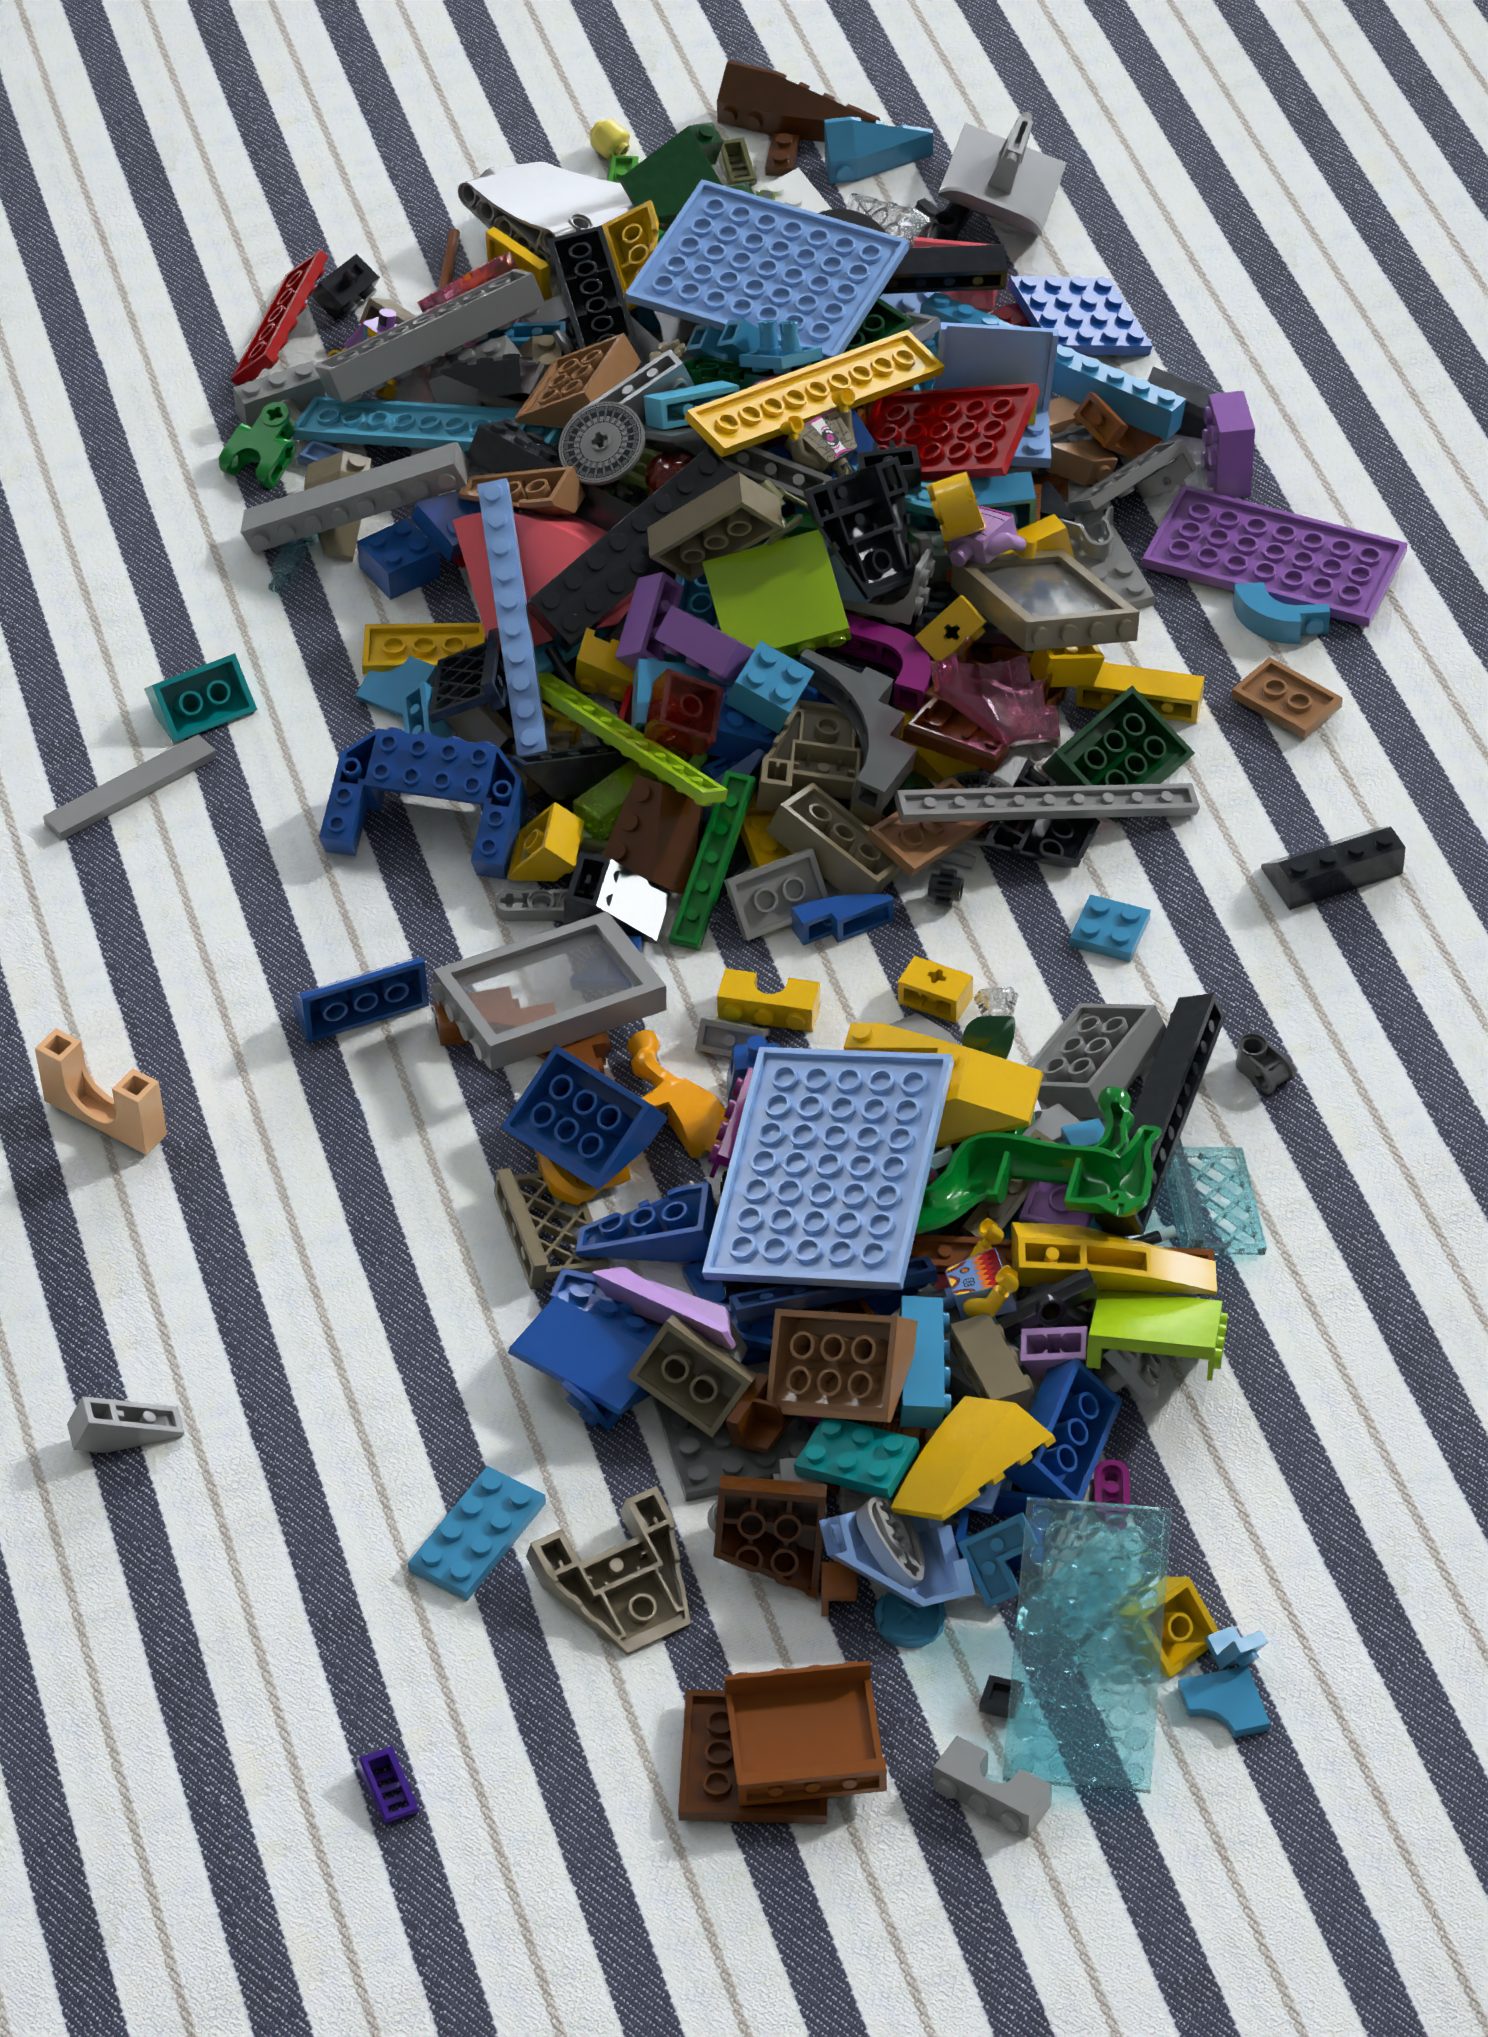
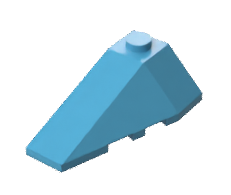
(866, 149)

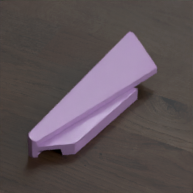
(660, 1302)

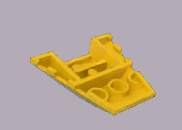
(966, 1453)

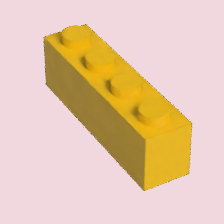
(1169, 693)

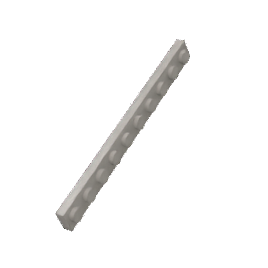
(1046, 802)

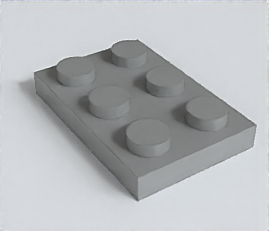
(767, 893)

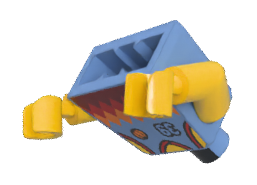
(980, 1281)

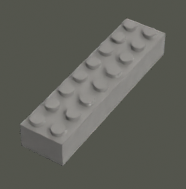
(430, 335)

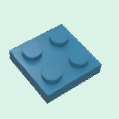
(1110, 928)

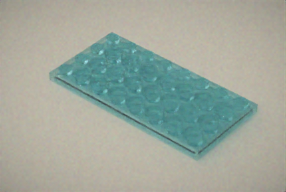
(1088, 1644)

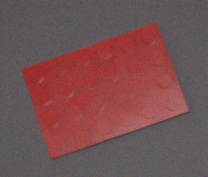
(956, 427)

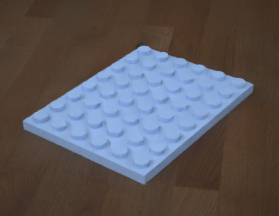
(767, 261)
(829, 1168)

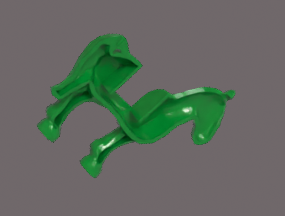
(1101, 1178)

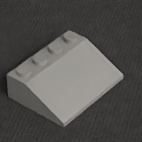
(1097, 1050)

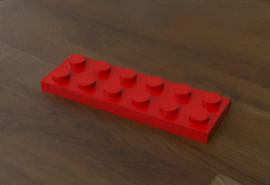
(280, 319)

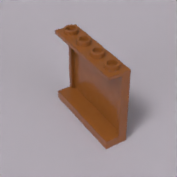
(804, 1733)

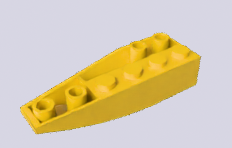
(1115, 1262)

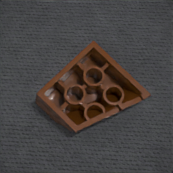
(657, 834)
(772, 1529)

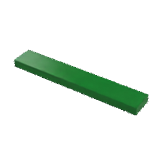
(712, 862)

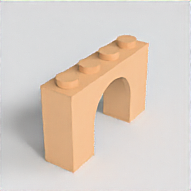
(132, 1114)

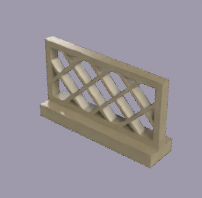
(526, 1237)

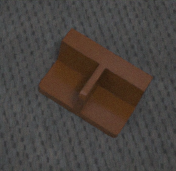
(755, 1421)

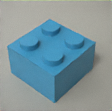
(769, 687)

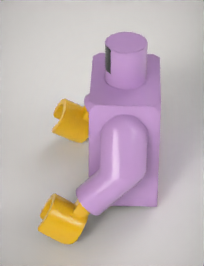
(988, 543)

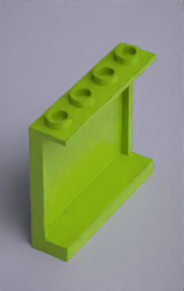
(779, 595)
(1157, 1326)

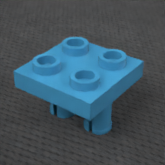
(782, 356)

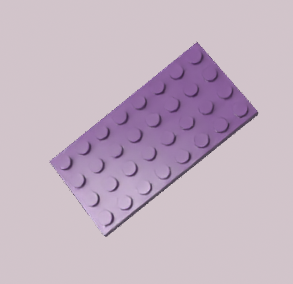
(1295, 556)

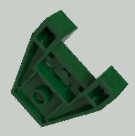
(675, 171)

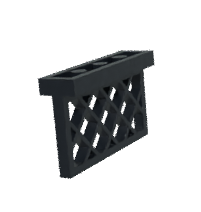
(470, 680)

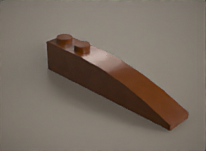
(771, 104)

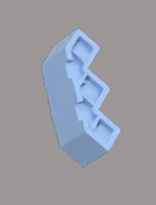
(944, 1574)

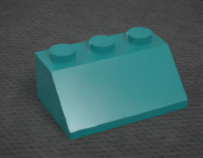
(201, 698)

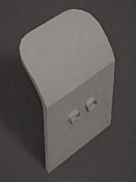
(1003, 176)

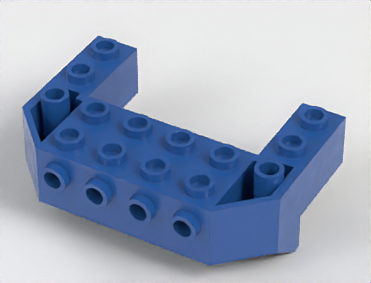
(432, 769)

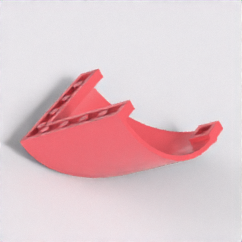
(545, 550)

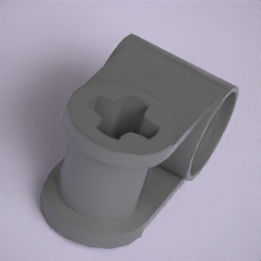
(1263, 1063)

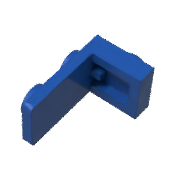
(589, 1410)

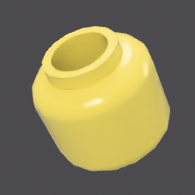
(609, 138)

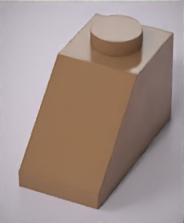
(1082, 461)

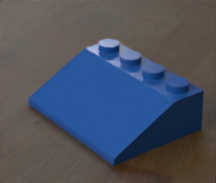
(583, 1119)
(589, 1346)

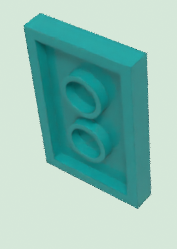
(857, 1456)

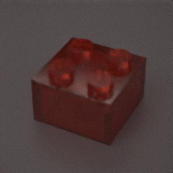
(683, 712)

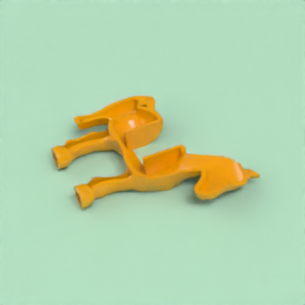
(690, 1109)

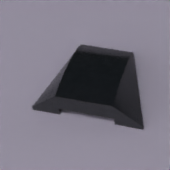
(1043, 840)

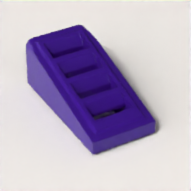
(378, 1760)

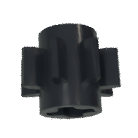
(945, 887)

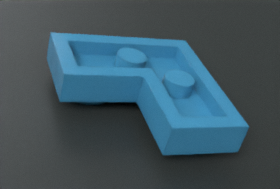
(988, 1557)

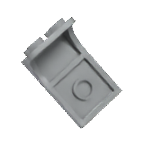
(901, 603)

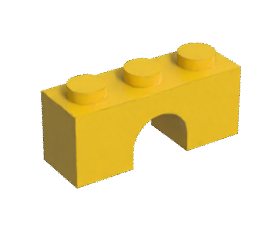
(791, 1008)

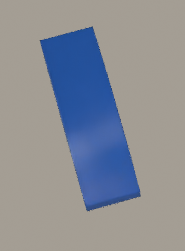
(841, 916)

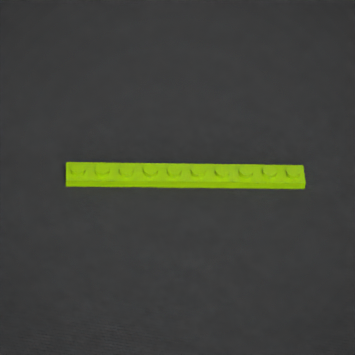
(630, 741)

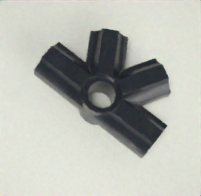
(947, 222)
(1063, 1307)

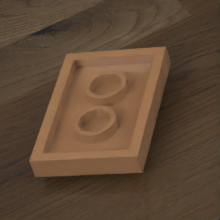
(1287, 697)

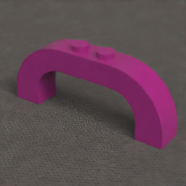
(895, 650)

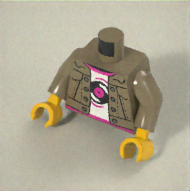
(826, 440)

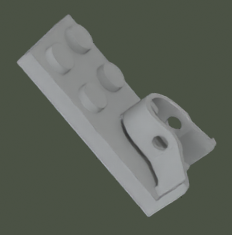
(1148, 472)
(1107, 557)

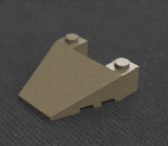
(815, 748)
(628, 1591)

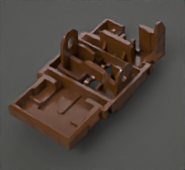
(951, 733)

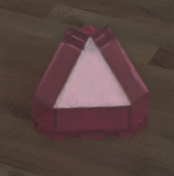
(998, 699)

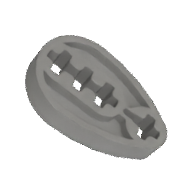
(892, 1541)

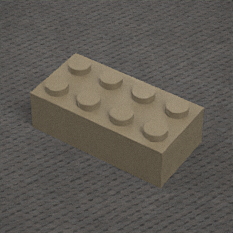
(714, 526)

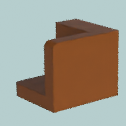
(837, 1584)

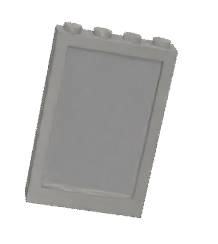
(548, 990)

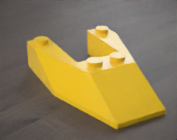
(983, 1088)

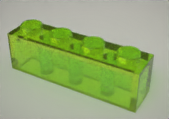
(604, 801)

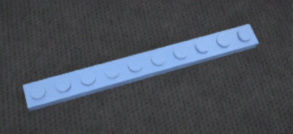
(513, 617)

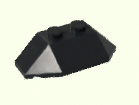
(570, 770)

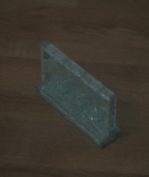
(1186, 1208)

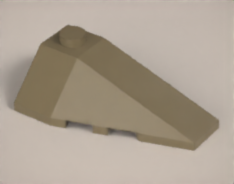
(341, 540)

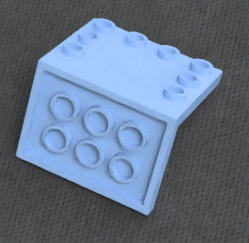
(1003, 356)

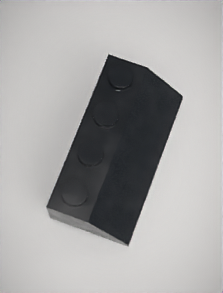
(1336, 866)

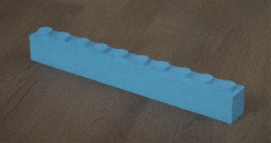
(1076, 375)

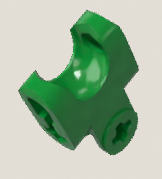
(262, 443)

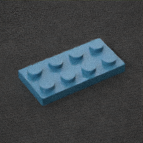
(477, 1533)

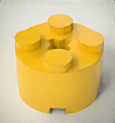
(955, 506)

